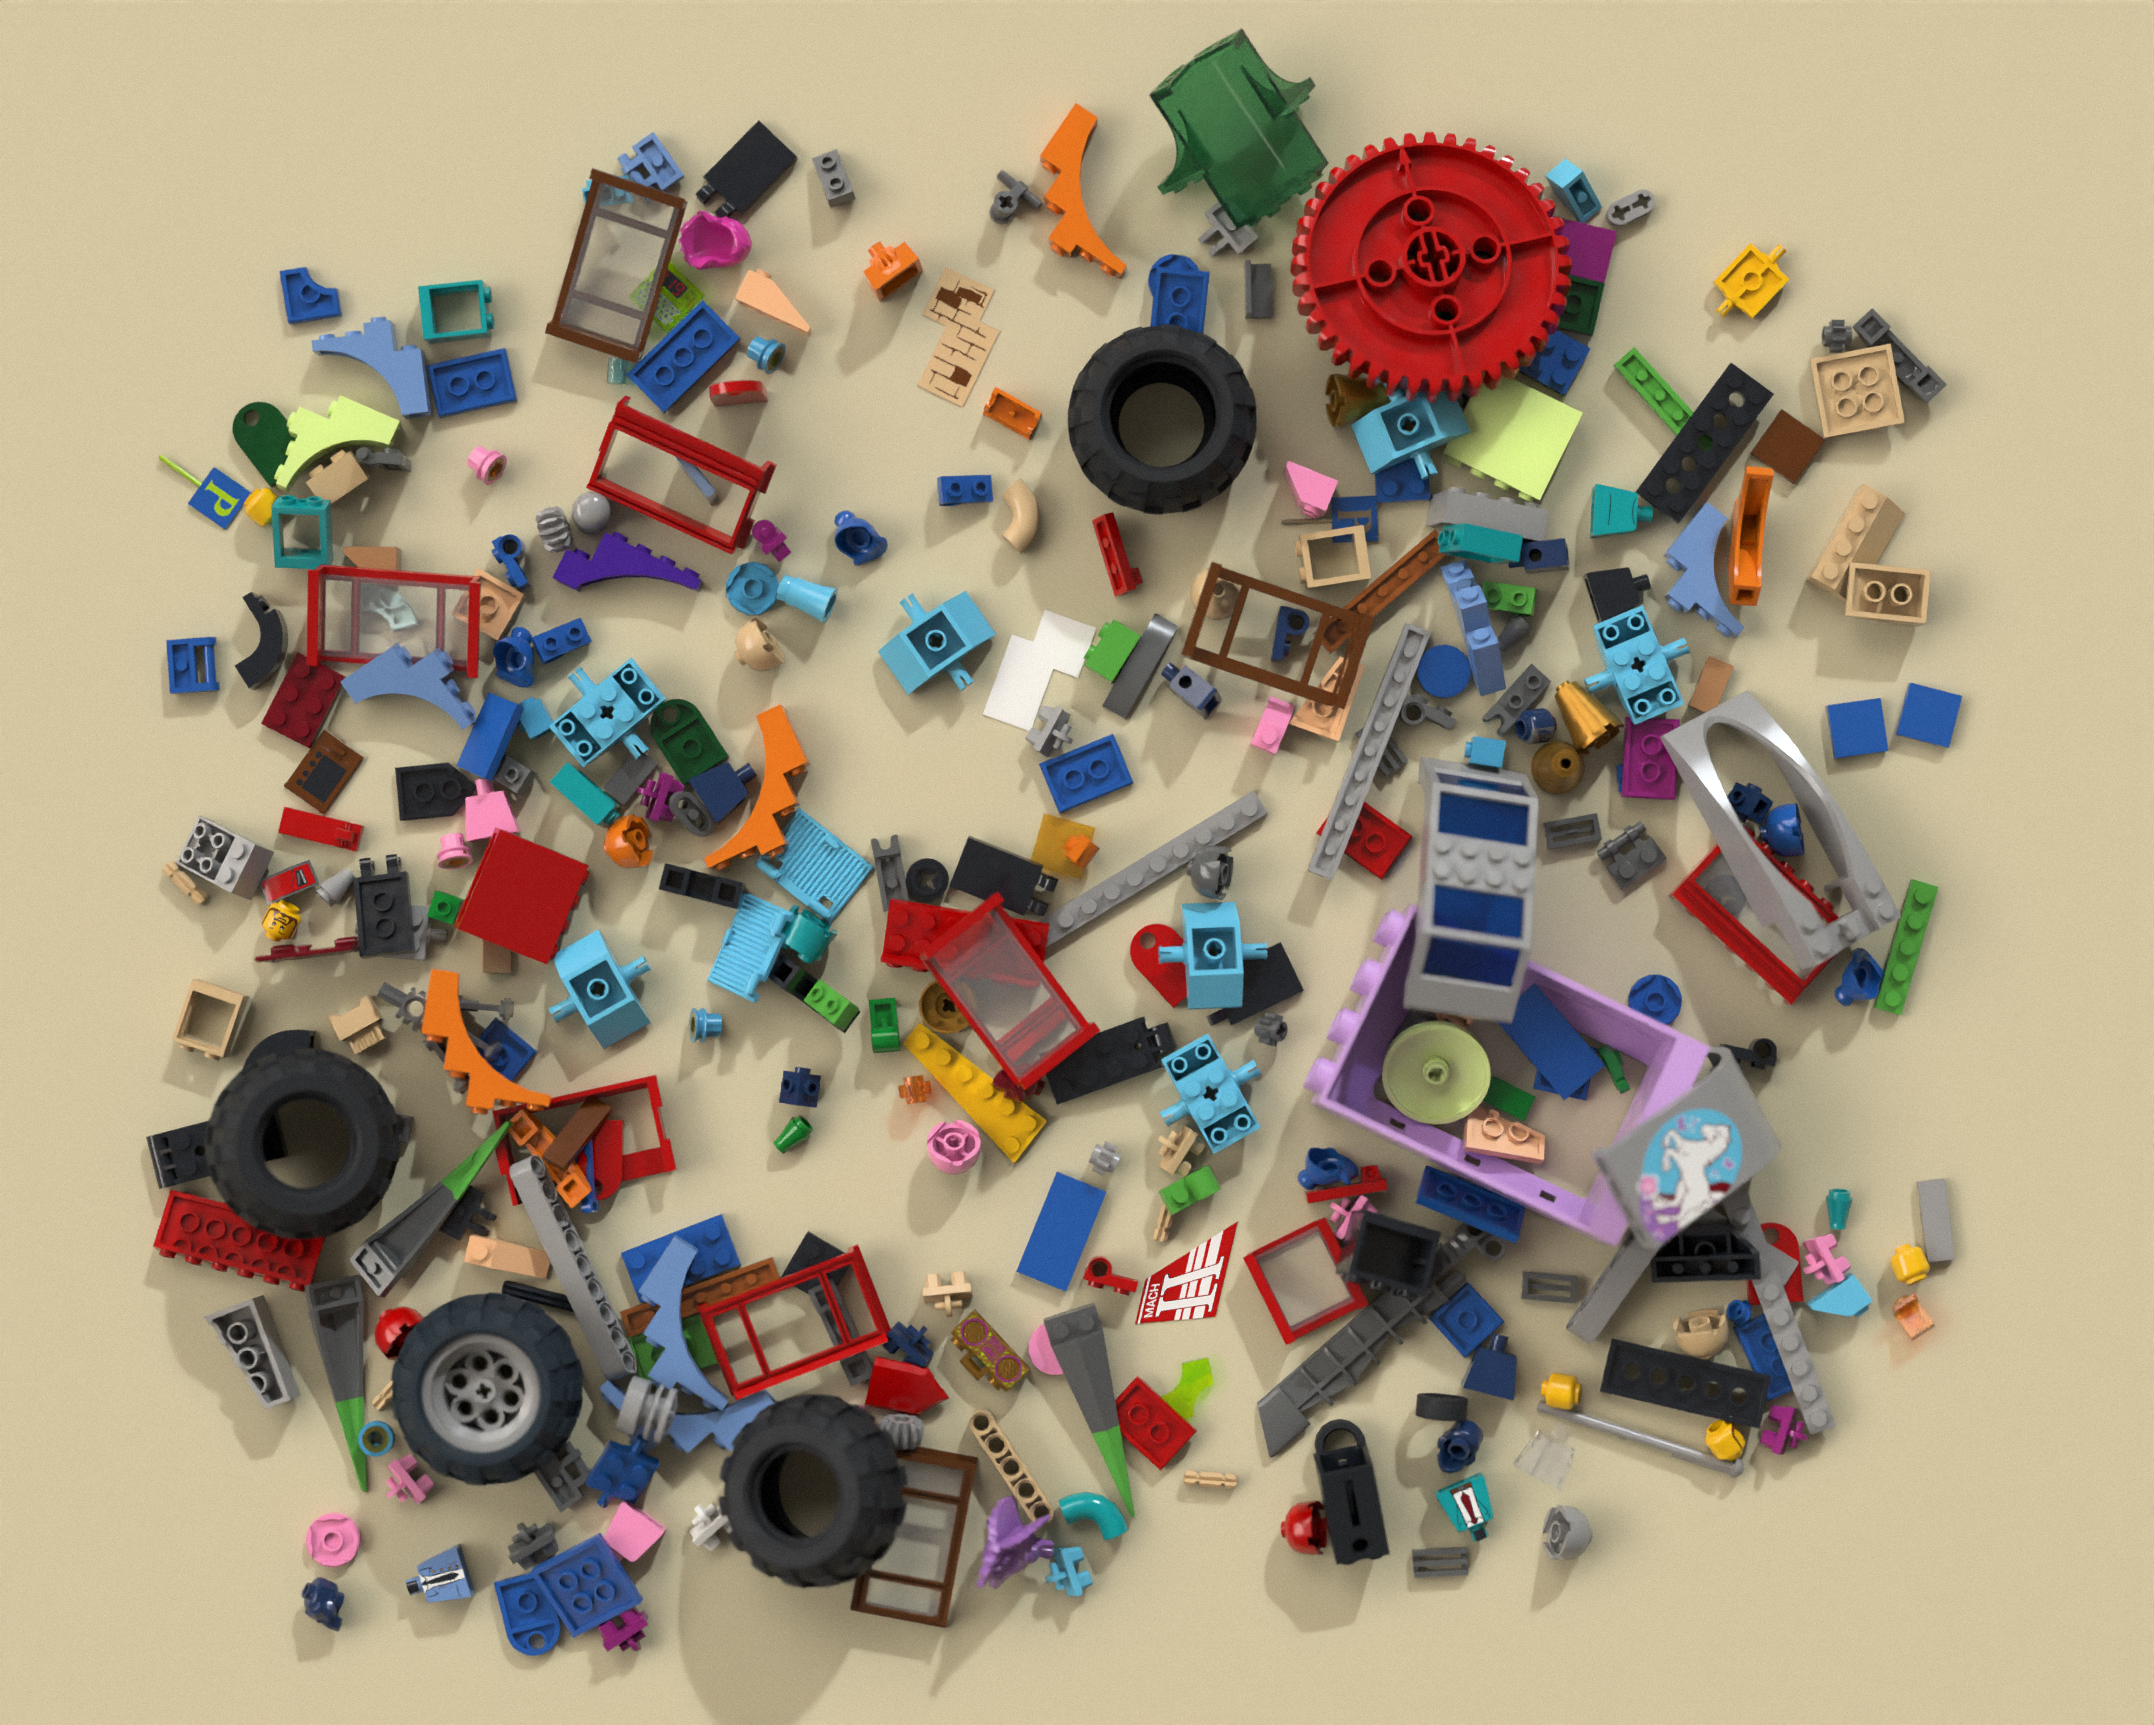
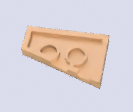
(1324, 719)
(1495, 1136)

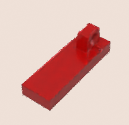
(1121, 576)
(321, 829)
(1370, 1182)

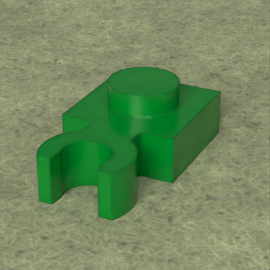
(1613, 1063)

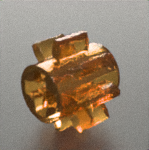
(914, 1089)

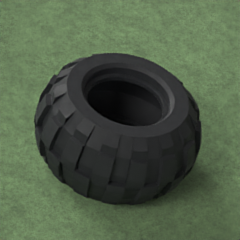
(1175, 358)
(237, 1132)
(867, 1482)

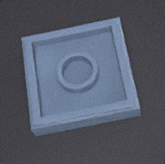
(699, 480)

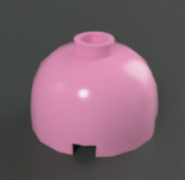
(954, 1146)

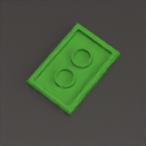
(696, 1340)

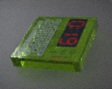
(676, 299)

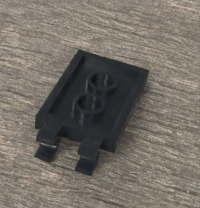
(746, 171)
(990, 869)
(383, 909)
(1263, 986)

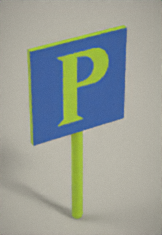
(217, 495)

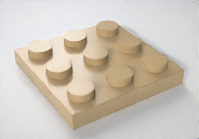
(1857, 391)

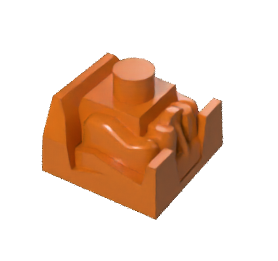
(891, 268)

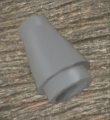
(335, 887)

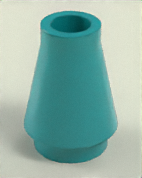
(1838, 1207)

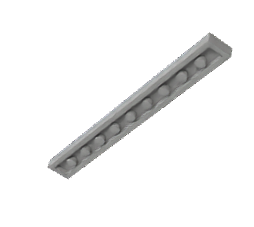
(1368, 751)
(1153, 866)
(1780, 1316)

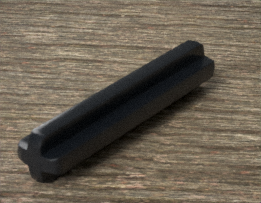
(536, 1295)

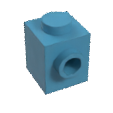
(534, 718)
(1485, 752)

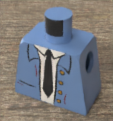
(443, 1577)

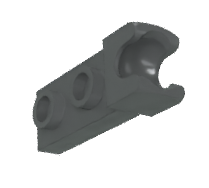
(1517, 698)
(890, 872)

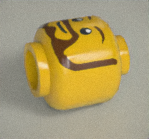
(281, 920)
(1724, 1440)

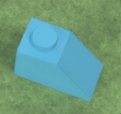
(1574, 190)
(1842, 1298)

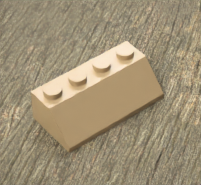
(1857, 538)

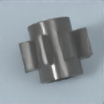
(1836, 336)
(1270, 1029)

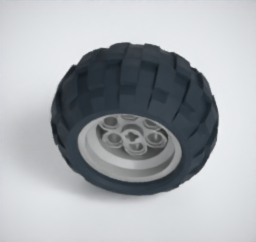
(544, 1377)

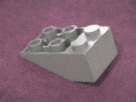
(225, 858)

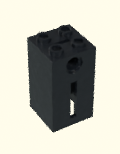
(1351, 1504)

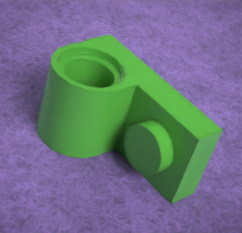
(1189, 1189)

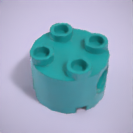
(807, 935)

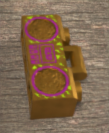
(998, 1357)

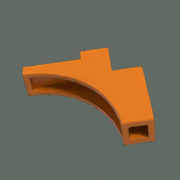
(1747, 536)

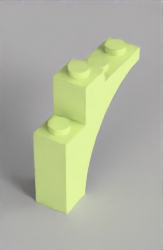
(315, 435)

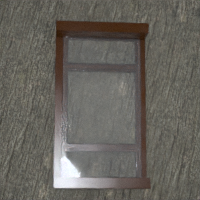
(617, 266)
(920, 1568)

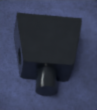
(1614, 591)

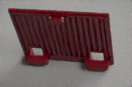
(288, 951)

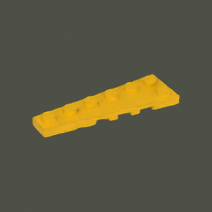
(1005, 1121)

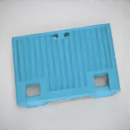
(816, 867)
(750, 947)

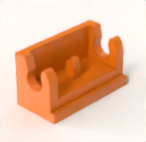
(1012, 413)

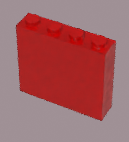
(522, 896)

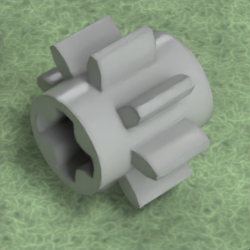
(1104, 1158)

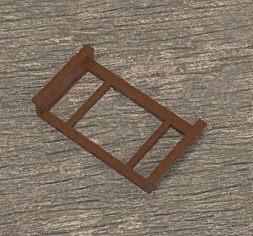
(1350, 663)

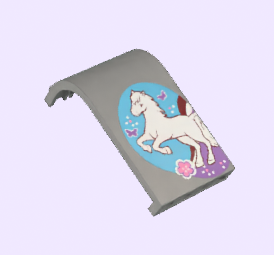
(1689, 1153)

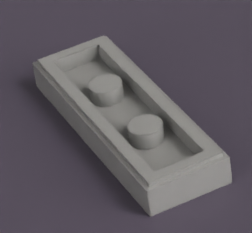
(1935, 1220)

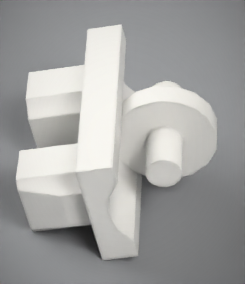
(706, 1525)

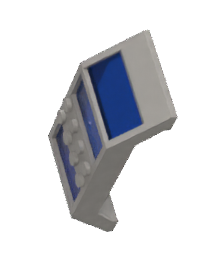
(1473, 890)

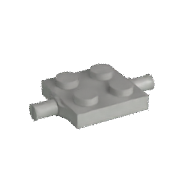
(422, 934)

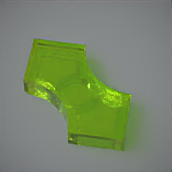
(1194, 1378)

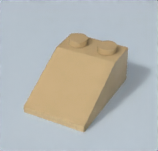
(1888, 594)

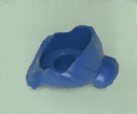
(858, 538)
(515, 658)
(1859, 979)
(1325, 1168)

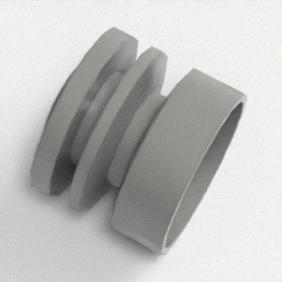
(647, 1410)

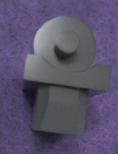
(529, 1541)

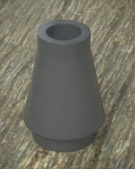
(1514, 633)

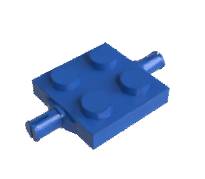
(622, 1471)

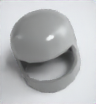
(591, 512)

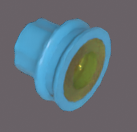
(766, 353)
(704, 1025)
(367, 1434)

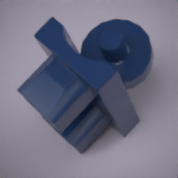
(911, 1342)

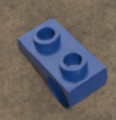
(964, 489)
(515, 573)
(560, 640)

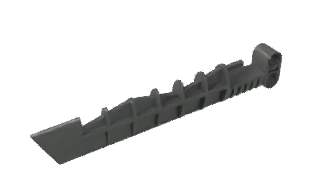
(1355, 1345)

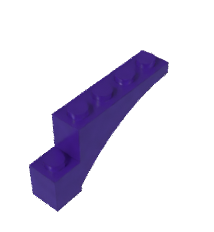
(620, 560)

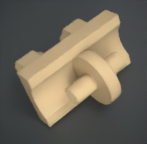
(1176, 1148)
(951, 1295)

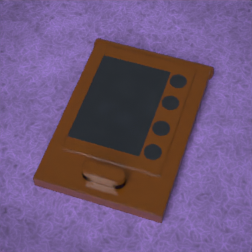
(323, 771)

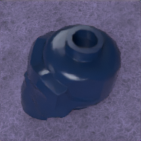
(1459, 1446)
(323, 1602)

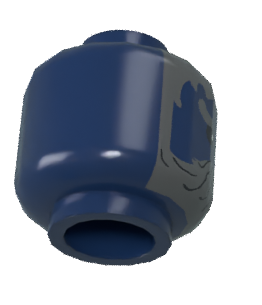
(1535, 726)

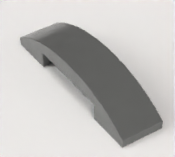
(1909, 369)
(1140, 666)
(858, 1366)

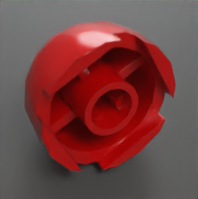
(394, 1328)
(1305, 1528)

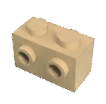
(337, 477)

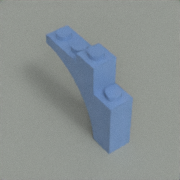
(378, 349)
(1697, 585)
(1475, 627)
(426, 679)

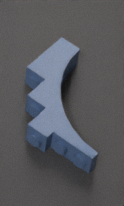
(665, 1329)
(692, 1428)

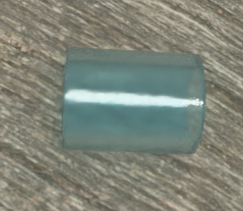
(616, 371)

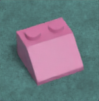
(1310, 489)

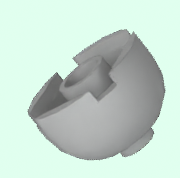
(1567, 1533)

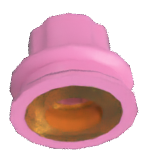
(487, 464)
(454, 852)

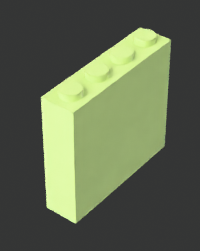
(1514, 437)

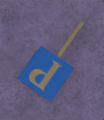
(1348, 513)

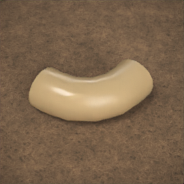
(1024, 513)

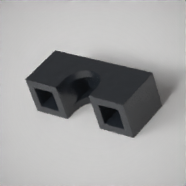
(702, 886)

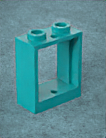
(428, 315)
(1480, 543)
(302, 557)
(586, 795)

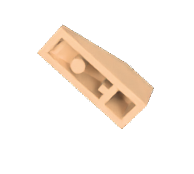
(765, 297)
(507, 1256)

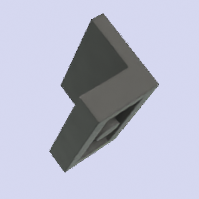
(1257, 290)

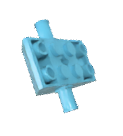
(1385, 442)
(1630, 639)
(910, 651)
(583, 726)
(1218, 979)
(618, 1010)
(1221, 1119)

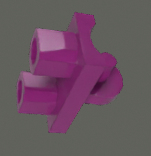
(770, 539)
(657, 809)
(1779, 1440)
(626, 1632)

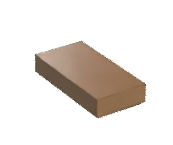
(1710, 685)

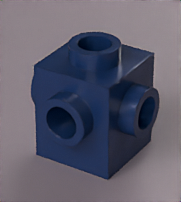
(1749, 803)
(800, 1087)

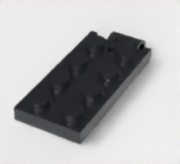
(1110, 1059)

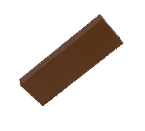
(577, 1133)

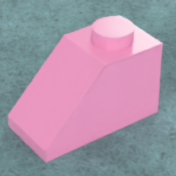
(1272, 726)

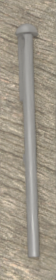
(1733, 1468)

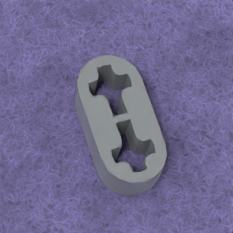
(1633, 213)

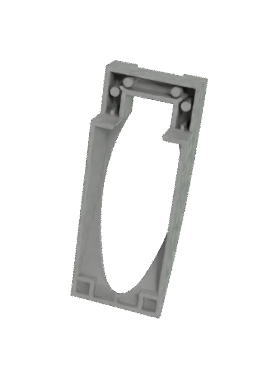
(1764, 887)

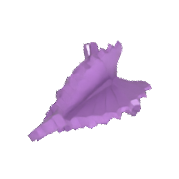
(1010, 1544)

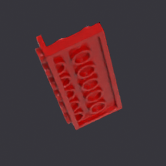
(916, 925)
(215, 1235)

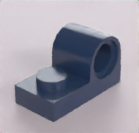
(1283, 629)

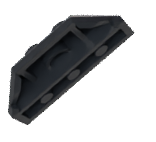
(1706, 1254)

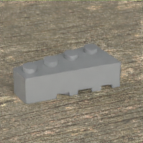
(1456, 507)
(256, 1349)

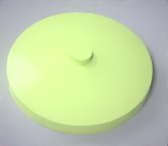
(1436, 1072)

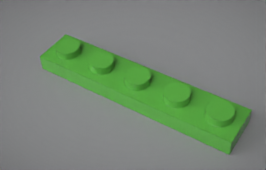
(1657, 393)
(1905, 947)

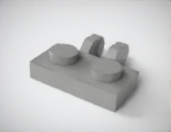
(1237, 239)

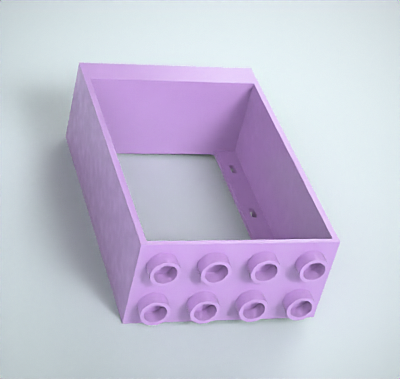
(1348, 1080)

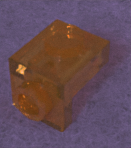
(1912, 1316)

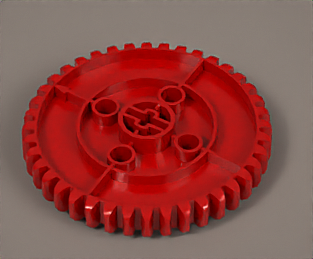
(1391, 328)

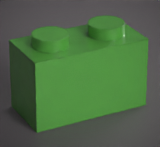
(1111, 651)

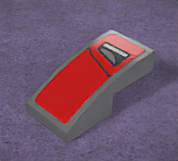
(288, 882)

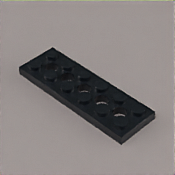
(1701, 424)
(1693, 1400)

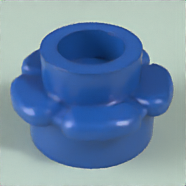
(1739, 1312)

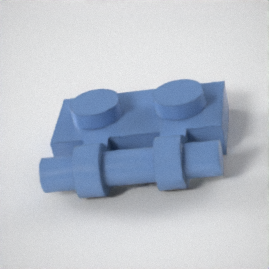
(657, 162)

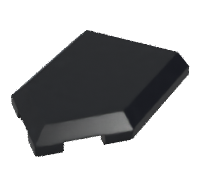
(431, 791)

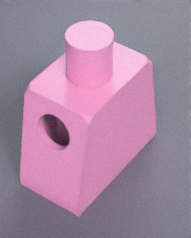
(488, 811)
(632, 1532)

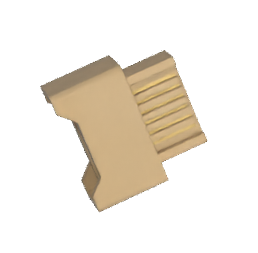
(360, 1025)

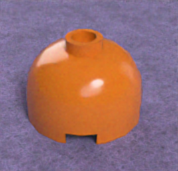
(628, 843)

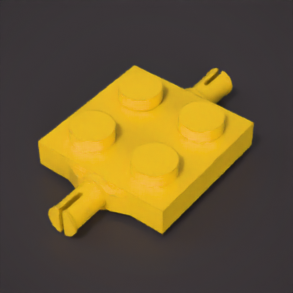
(1751, 280)

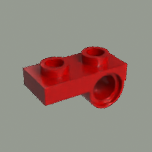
(1120, 1283)

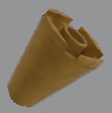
(1352, 399)
(1585, 717)
(1548, 771)

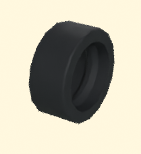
(1441, 1407)
(1334, 1425)

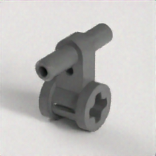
(1010, 199)

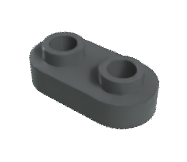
(690, 813)

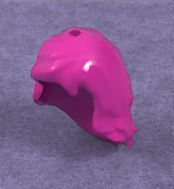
(714, 241)

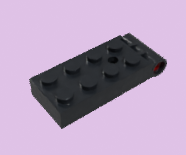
(177, 1155)

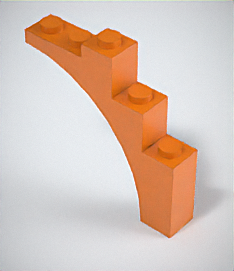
(1074, 230)
(762, 829)
(486, 1085)

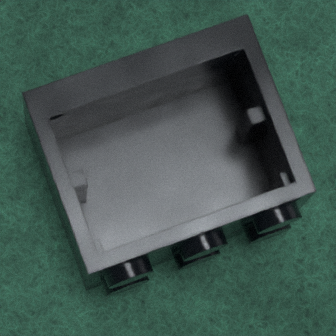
(1388, 1254)

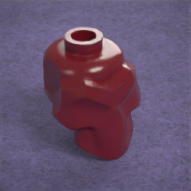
(1016, 1093)

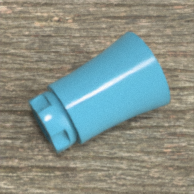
(807, 596)

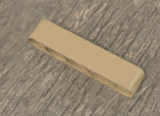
(1008, 1453)

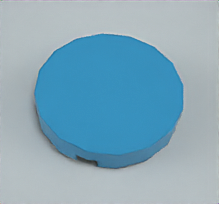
(752, 588)

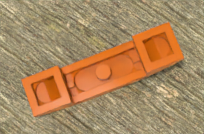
(536, 1137)

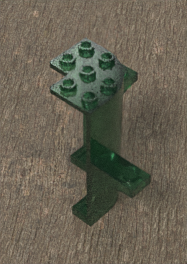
(1238, 130)

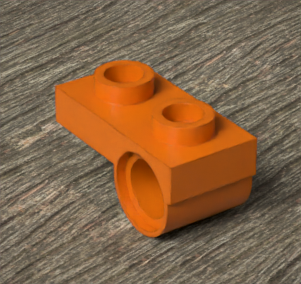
(1080, 850)

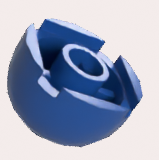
(1784, 831)

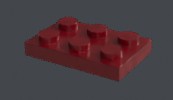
(303, 701)

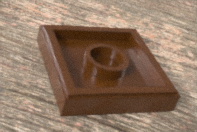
(1787, 446)

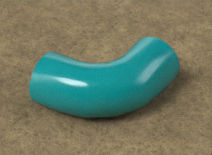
(1096, 1508)

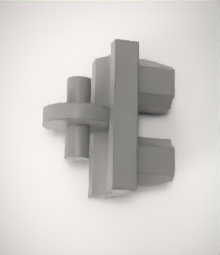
(1054, 732)

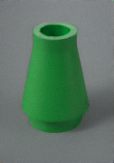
(795, 1132)

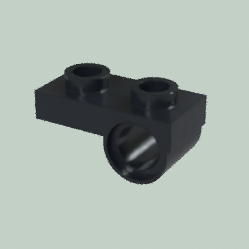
(1751, 1055)

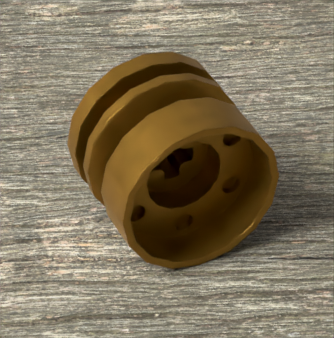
(933, 1011)

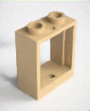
(1360, 550)
(211, 1051)

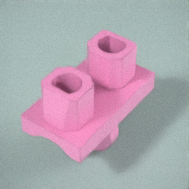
(1359, 1204)
(1821, 1260)
(416, 1489)

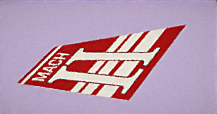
(1190, 1284)

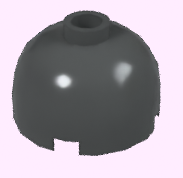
(1211, 871)

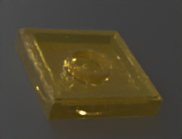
(1049, 844)

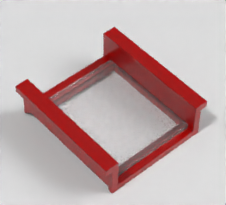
(1301, 1281)

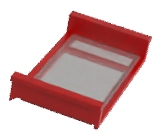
(368, 610)
(1007, 993)

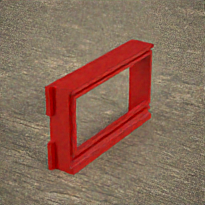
(692, 451)
(635, 1164)

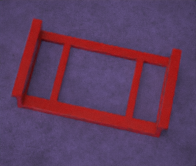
(848, 1348)

